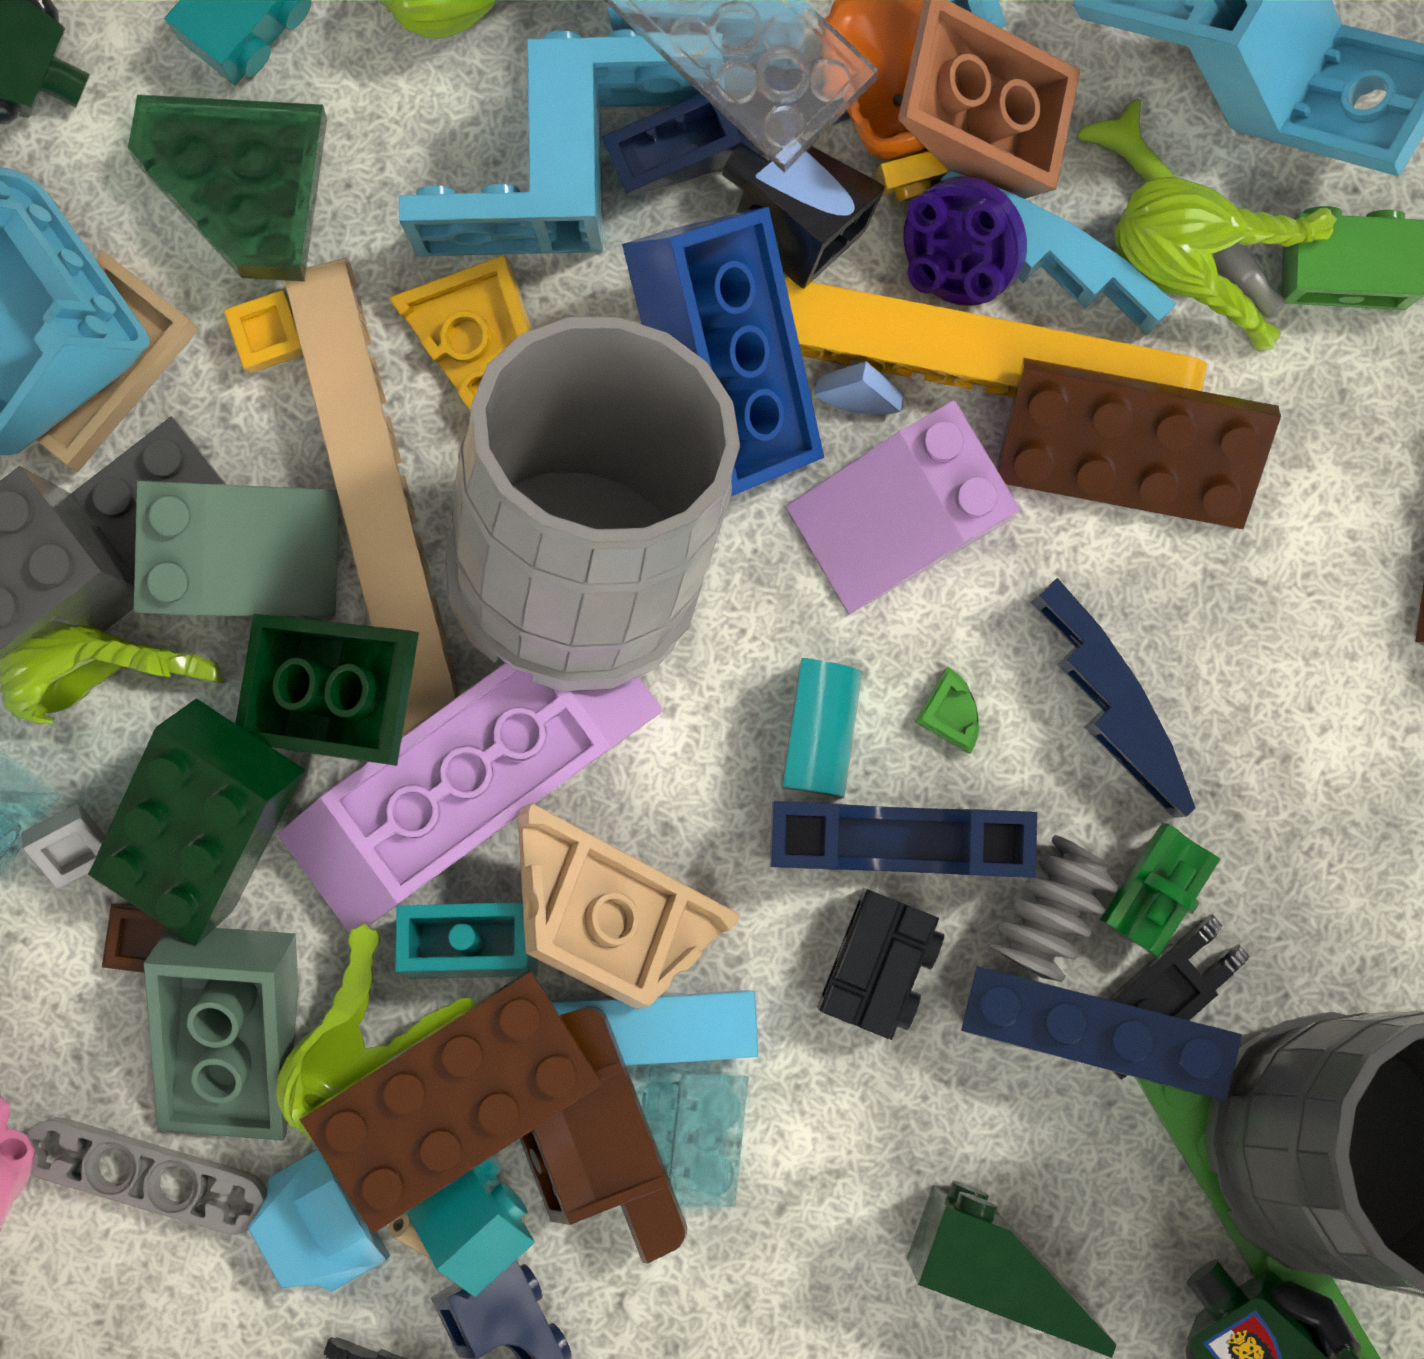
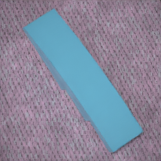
(1086, 266)
(679, 1026)

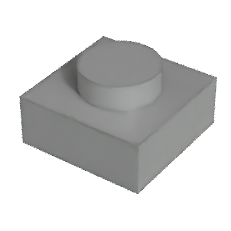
(64, 845)

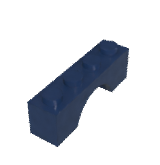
(903, 839)
(1102, 1033)

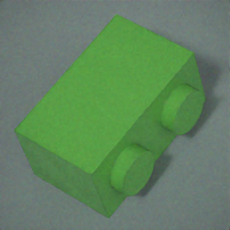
(1362, 264)

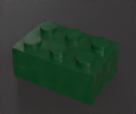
(195, 820)

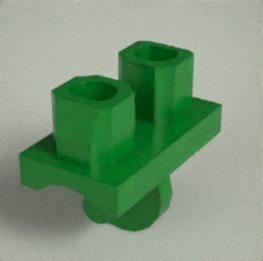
(1160, 889)

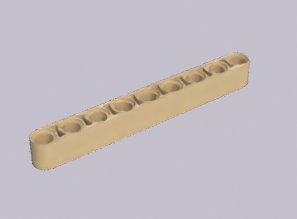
(367, 477)

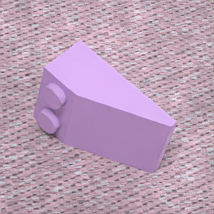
(903, 507)

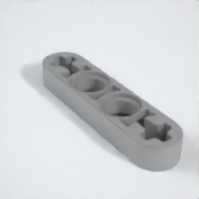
(143, 1184)

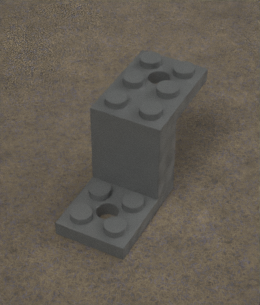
(77, 549)

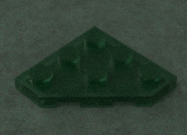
(237, 174)

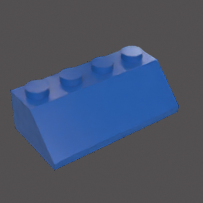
(728, 301)

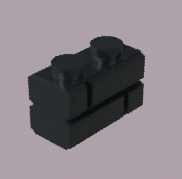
(880, 964)

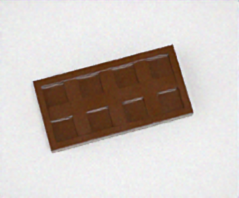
(1136, 443)
(451, 1101)

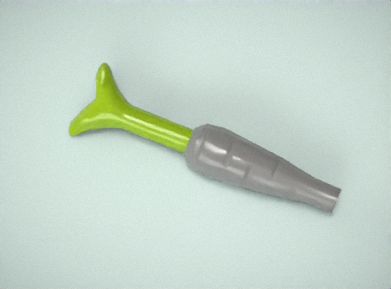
(1234, 262)

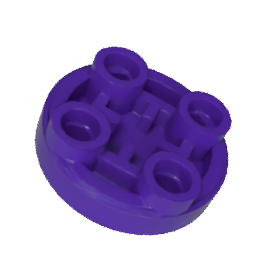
(964, 241)

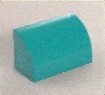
(822, 728)

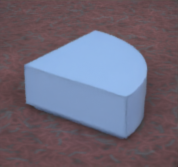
(859, 390)

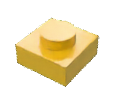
(909, 175)
(264, 331)

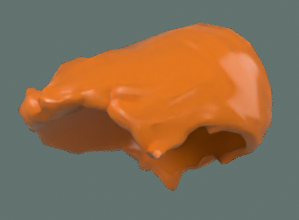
(886, 37)

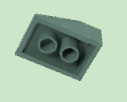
(235, 550)
(221, 1030)

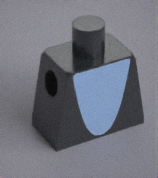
(813, 206)

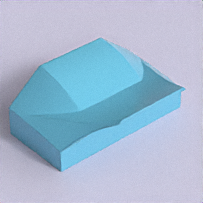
(313, 1228)

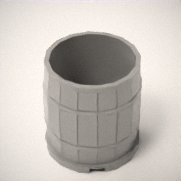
(588, 501)

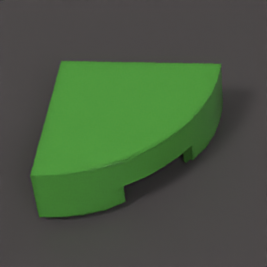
(951, 712)

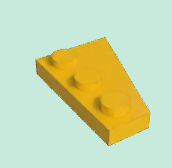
(466, 320)

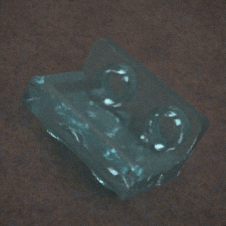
(698, 1131)

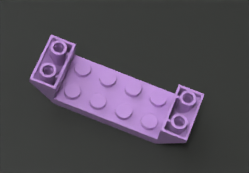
(454, 786)

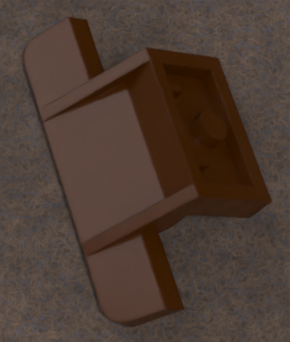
(604, 1151)

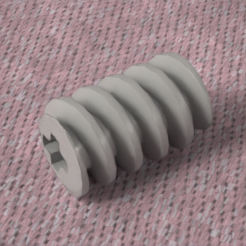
(1056, 910)

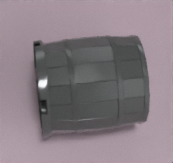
(1329, 1146)

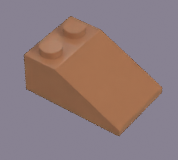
(987, 100)

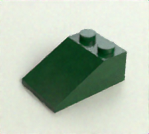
(327, 687)
(981, 1260)

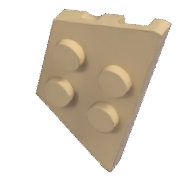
(608, 912)

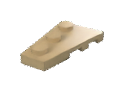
(168, 331)

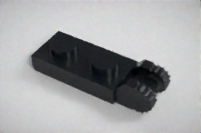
(1171, 981)

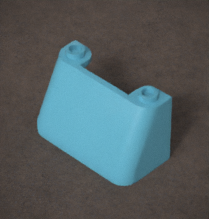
(59, 317)

